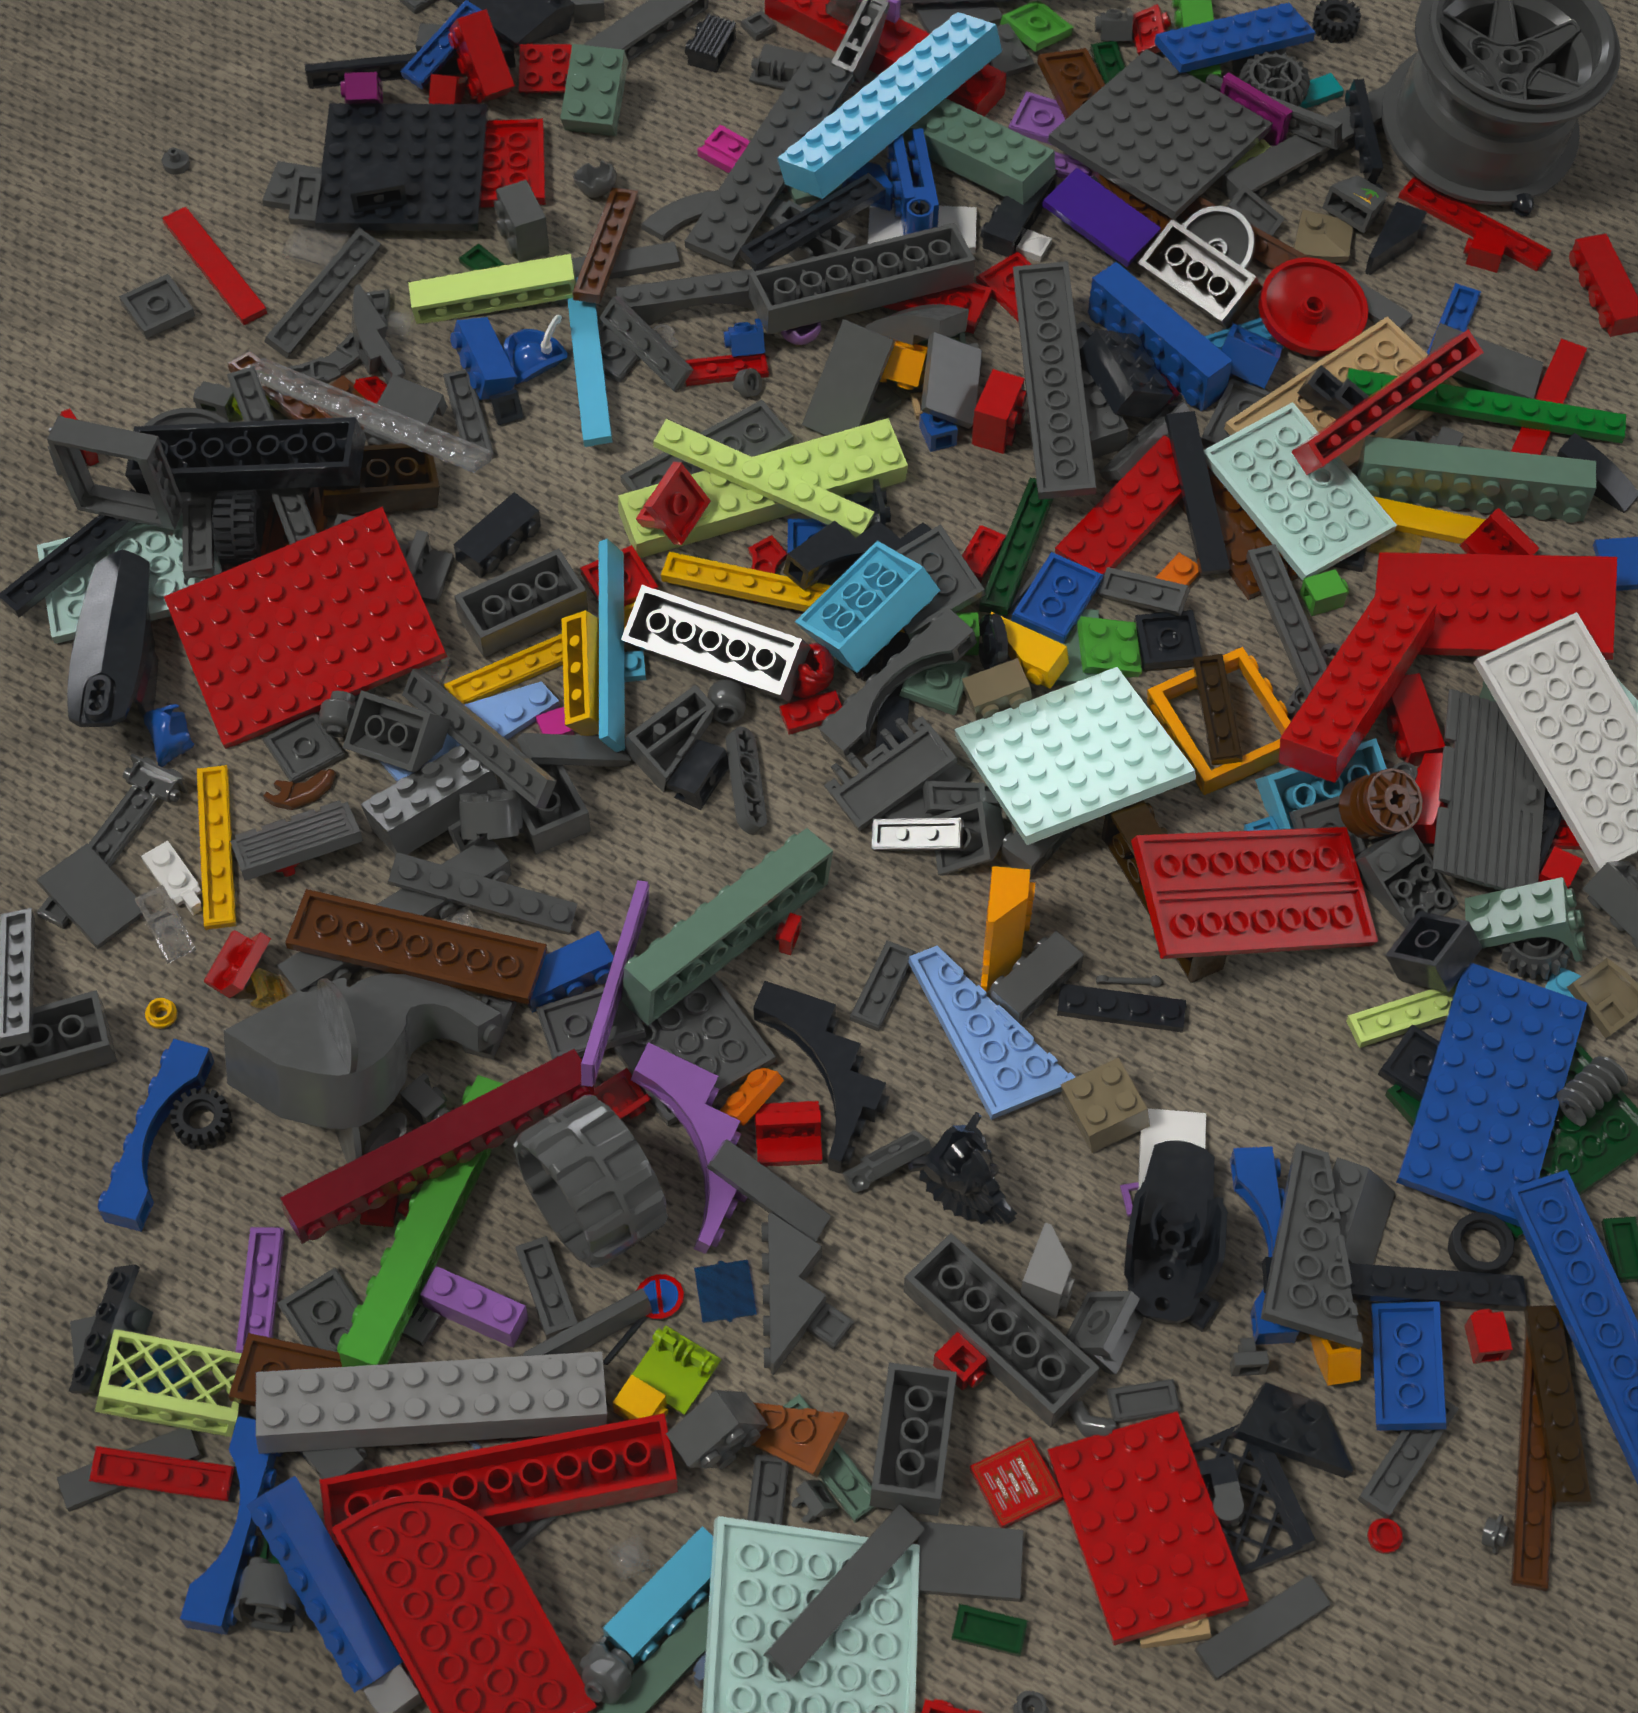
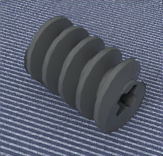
(1591, 1089)

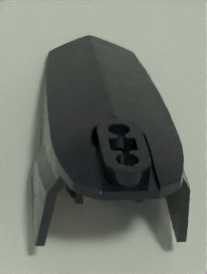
(1175, 1232)

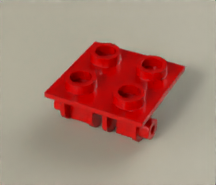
(543, 67)

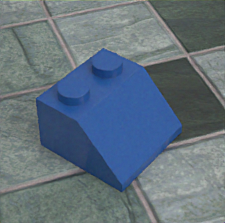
(1251, 355)

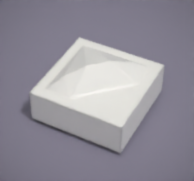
(1034, 245)

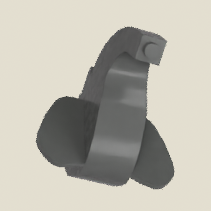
(345, 1050)

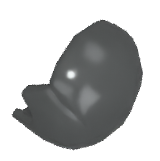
(595, 180)

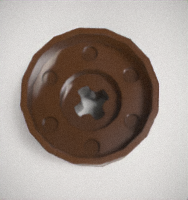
(1380, 804)

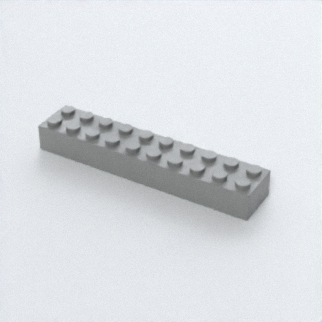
(429, 1402)

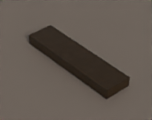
(1217, 709)

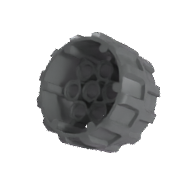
(591, 1180)

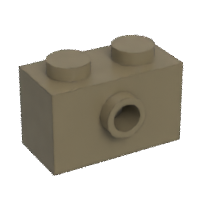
(997, 689)

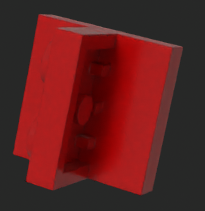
(674, 504)
(1499, 536)
(789, 1134)

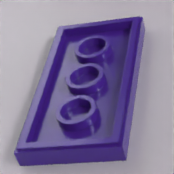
(1101, 217)

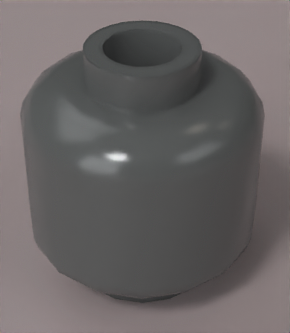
(728, 699)

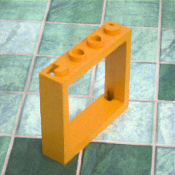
(1252, 762)

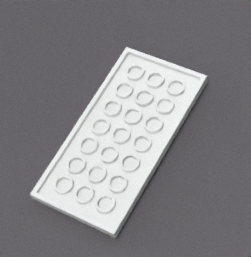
(1573, 731)

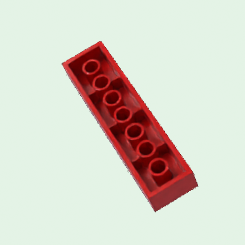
(1357, 684)

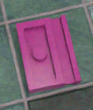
(723, 148)

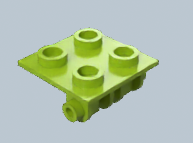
(676, 1368)

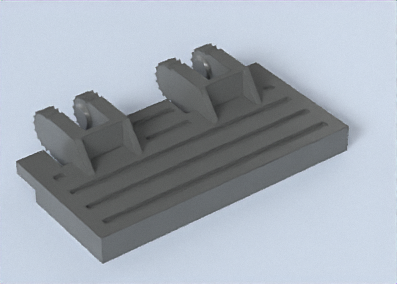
(890, 774)

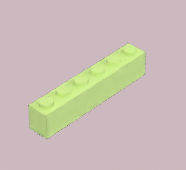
(492, 289)

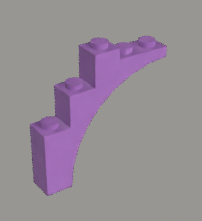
(689, 1095)

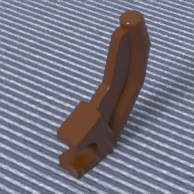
(299, 794)

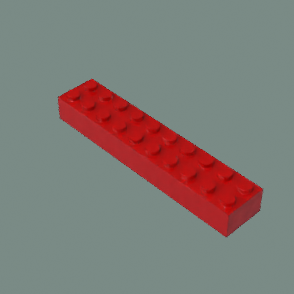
(810, 19)
(524, 1477)

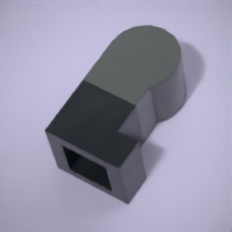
(1228, 1498)

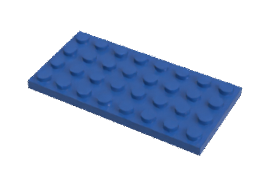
(1492, 1091)

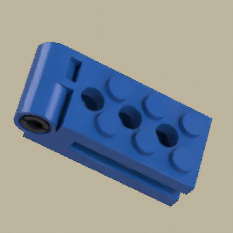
(915, 198)

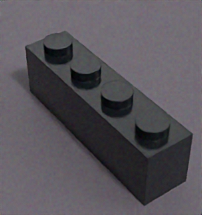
(1013, 219)

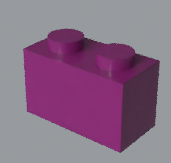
(362, 88)

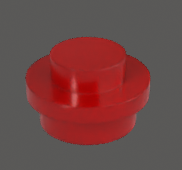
(1385, 1535)

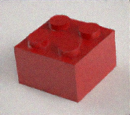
(999, 411)

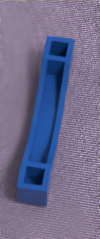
(1256, 1182)
(128, 1195)
(214, 1593)

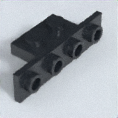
(114, 1312)

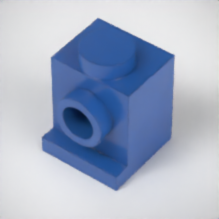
(745, 338)
(935, 427)

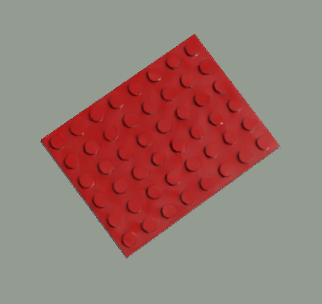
(304, 624)

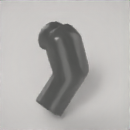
(1088, 1424)

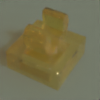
(267, 987)

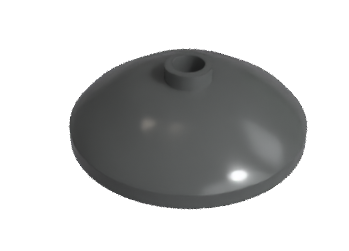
(1224, 230)

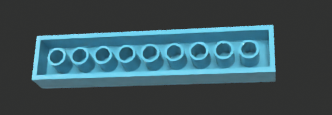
(889, 105)

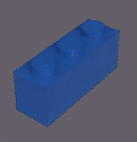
(482, 357)
(572, 970)

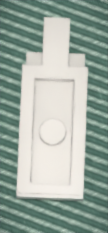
(174, 876)

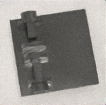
(776, 66)

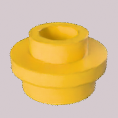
(156, 1006)

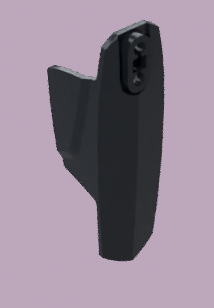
(113, 645)

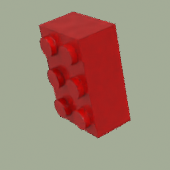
(480, 57)

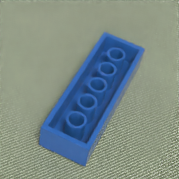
(1178, 349)

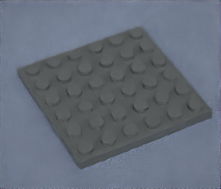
(1160, 133)

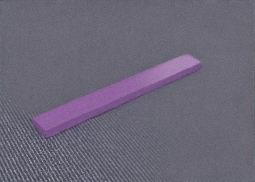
(614, 985)

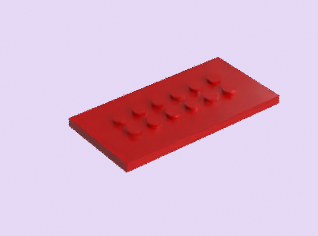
(1501, 598)
(1253, 891)

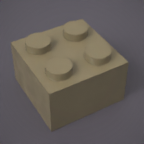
(1105, 1105)

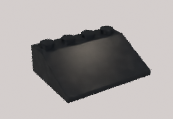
(526, 20)

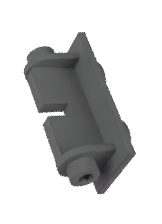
(167, 783)

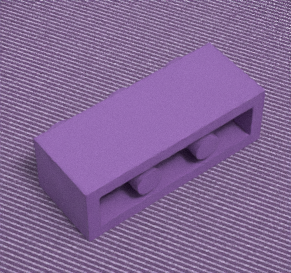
(474, 1306)

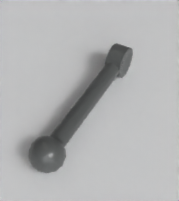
(1154, 981)

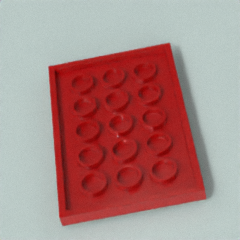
(1147, 1528)

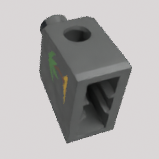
(1356, 202)

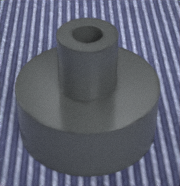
(175, 161)
(748, 382)

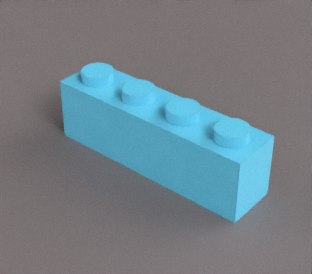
(664, 1599)

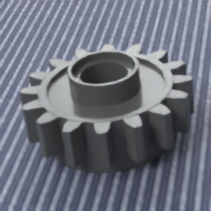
(1536, 956)

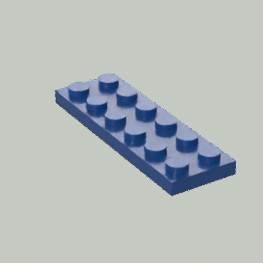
(1234, 37)

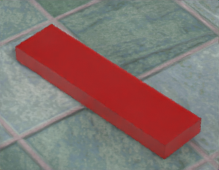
(162, 1474)

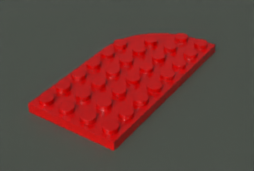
(459, 1609)

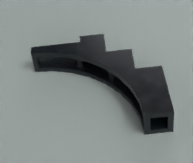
(836, 550)
(813, 1027)

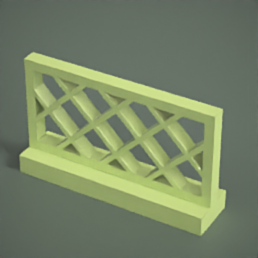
(160, 1407)

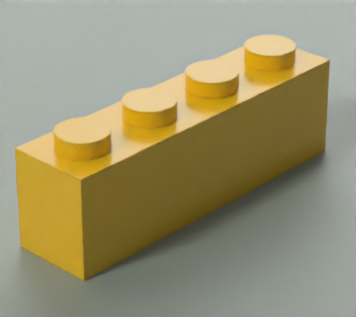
(581, 672)

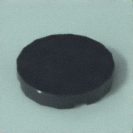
(995, 642)

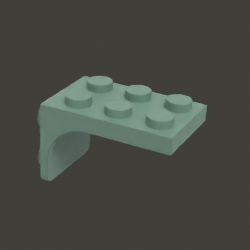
(1528, 913)

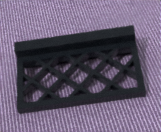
(1279, 1492)

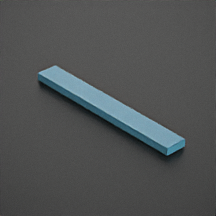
(589, 373)
(611, 646)

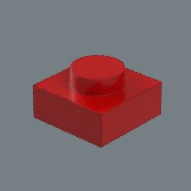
(788, 933)

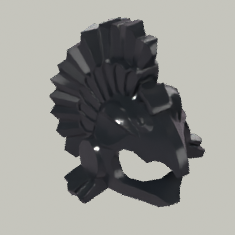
(963, 1175)

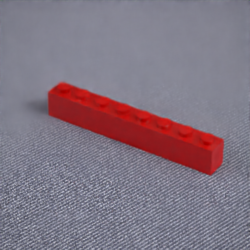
(1387, 402)

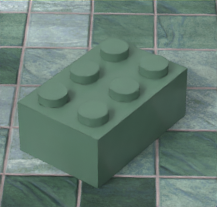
(594, 89)

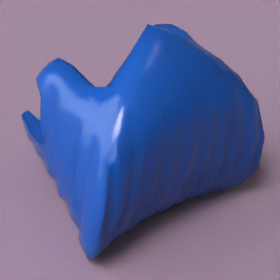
(168, 733)

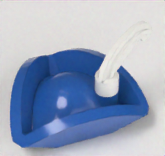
(534, 351)

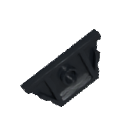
(1294, 1429)

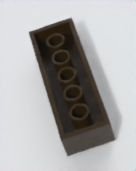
(1117, 834)

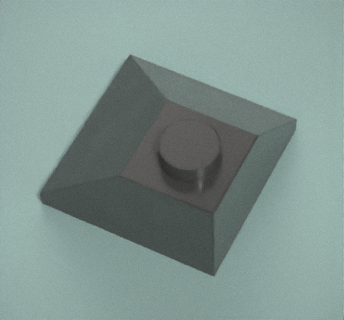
(981, 837)

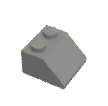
(1047, 1278)

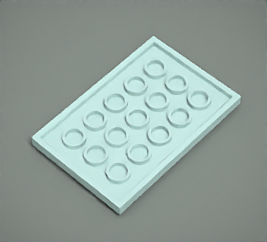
(1308, 517)
(155, 544)

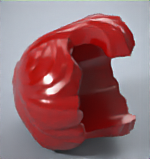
(815, 673)

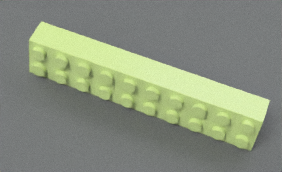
(836, 462)

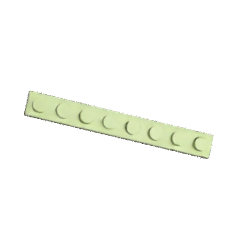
(762, 478)

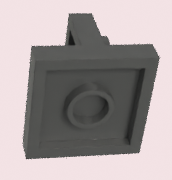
(427, 566)
(1106, 1327)

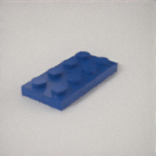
(1408, 1366)

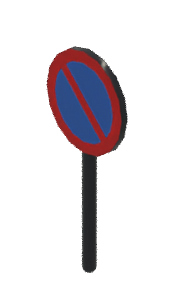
(665, 1298)

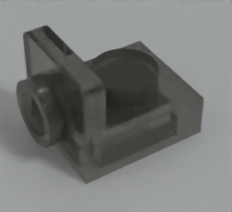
(843, 9)

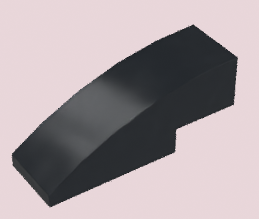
(1332, 395)
(1611, 483)

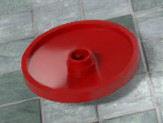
(1312, 306)

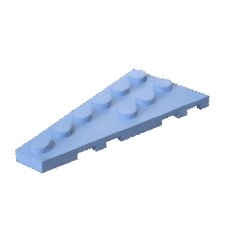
(505, 713)
(991, 1045)

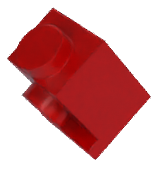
(958, 1351)

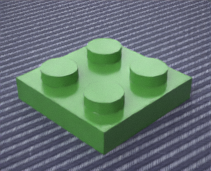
(1037, 25)
(1109, 645)

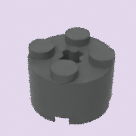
(490, 814)
(268, 1598)

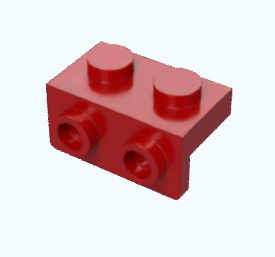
(622, 1095)

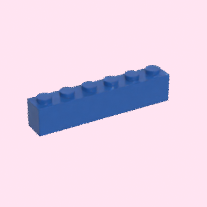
(324, 1584)

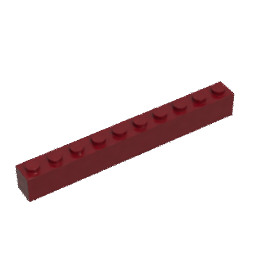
(434, 1148)

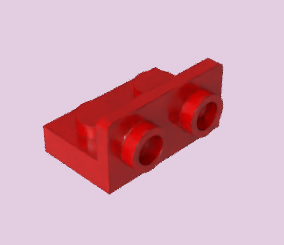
(1146, 26)
(236, 962)

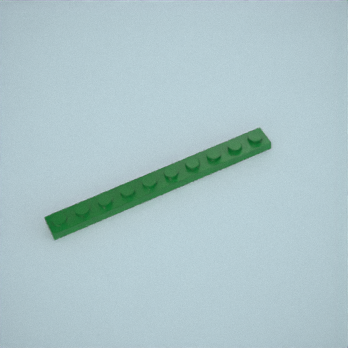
(1507, 409)

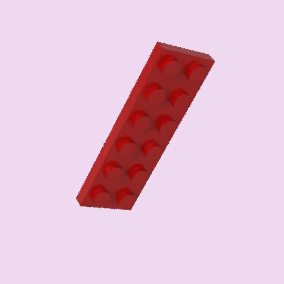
(1125, 512)

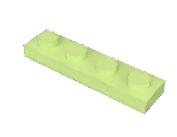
(1398, 1016)

